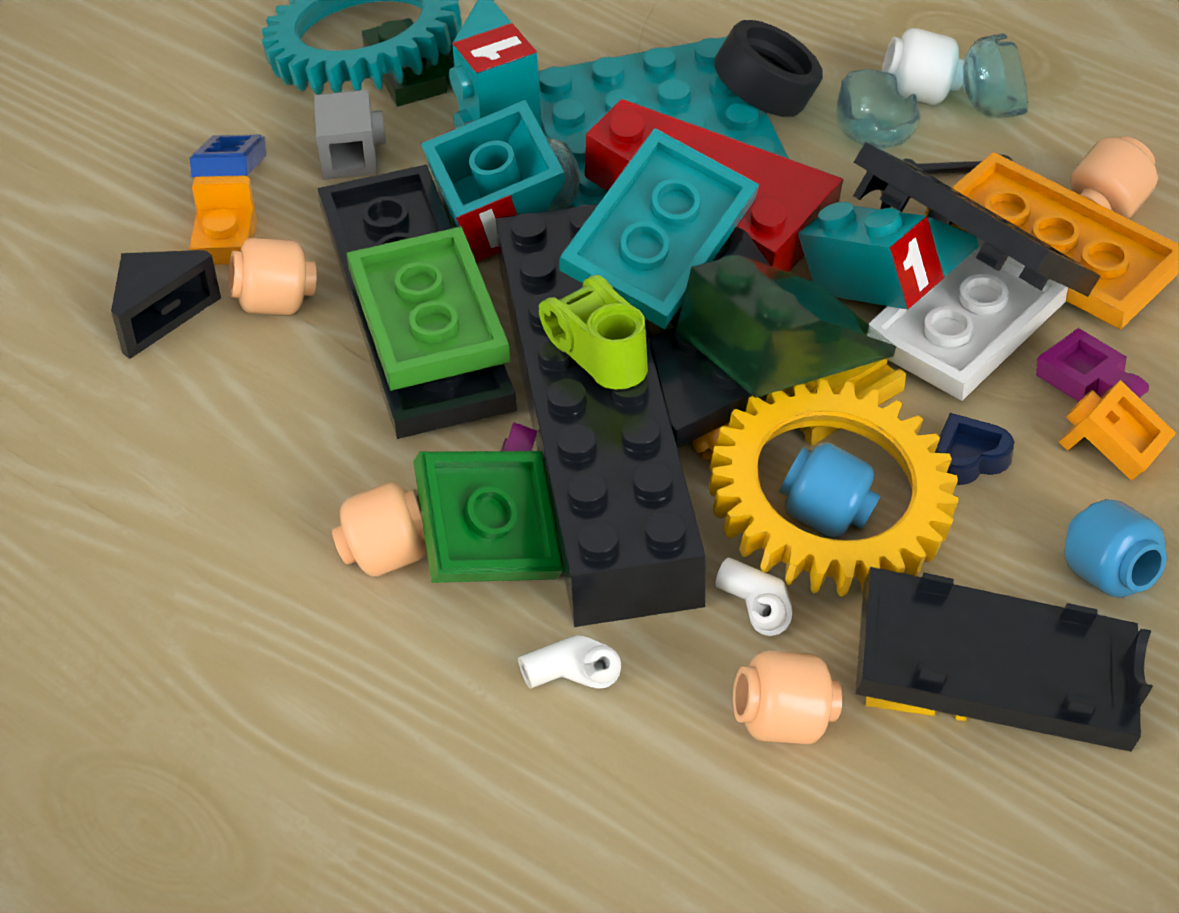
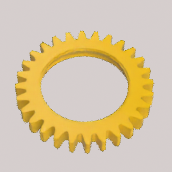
(747, 510)

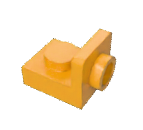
(223, 215)
(1119, 428)

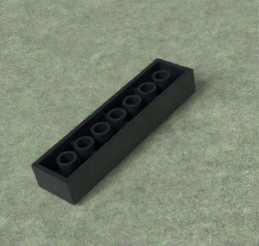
(607, 452)

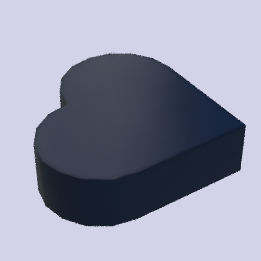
(975, 448)

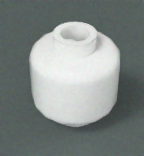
(924, 65)

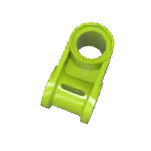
(599, 333)

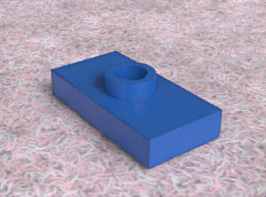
(228, 155)

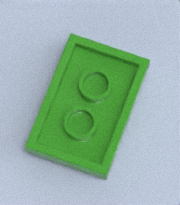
(427, 308)

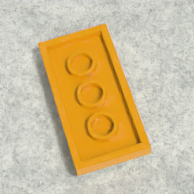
(1127, 255)

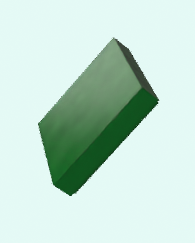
(487, 516)

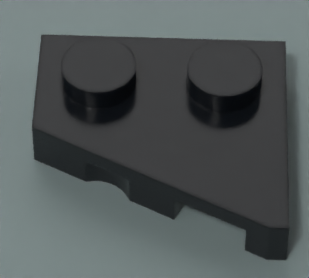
(694, 388)

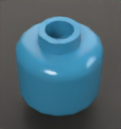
(829, 490)
(1115, 548)

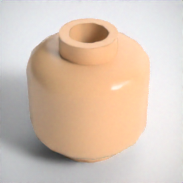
(1116, 174)
(271, 276)
(381, 529)
(786, 697)

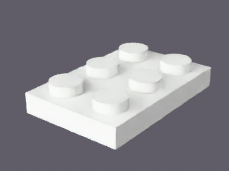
(968, 323)

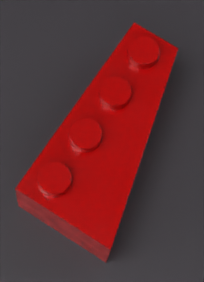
(787, 193)

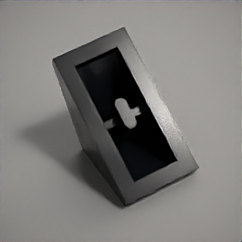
(159, 294)

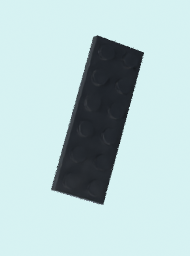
(387, 211)

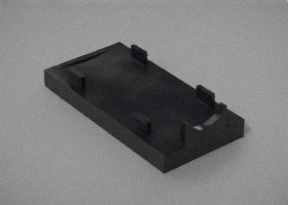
(1001, 238)
(1002, 658)

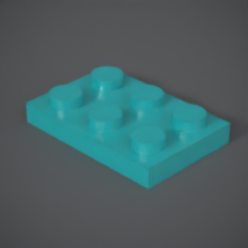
(657, 223)

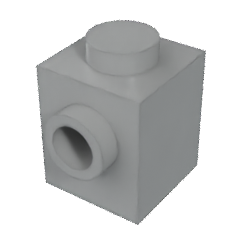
(347, 134)

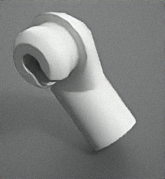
(764, 595)
(574, 659)

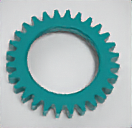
(303, 64)

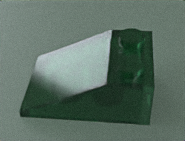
(773, 326)

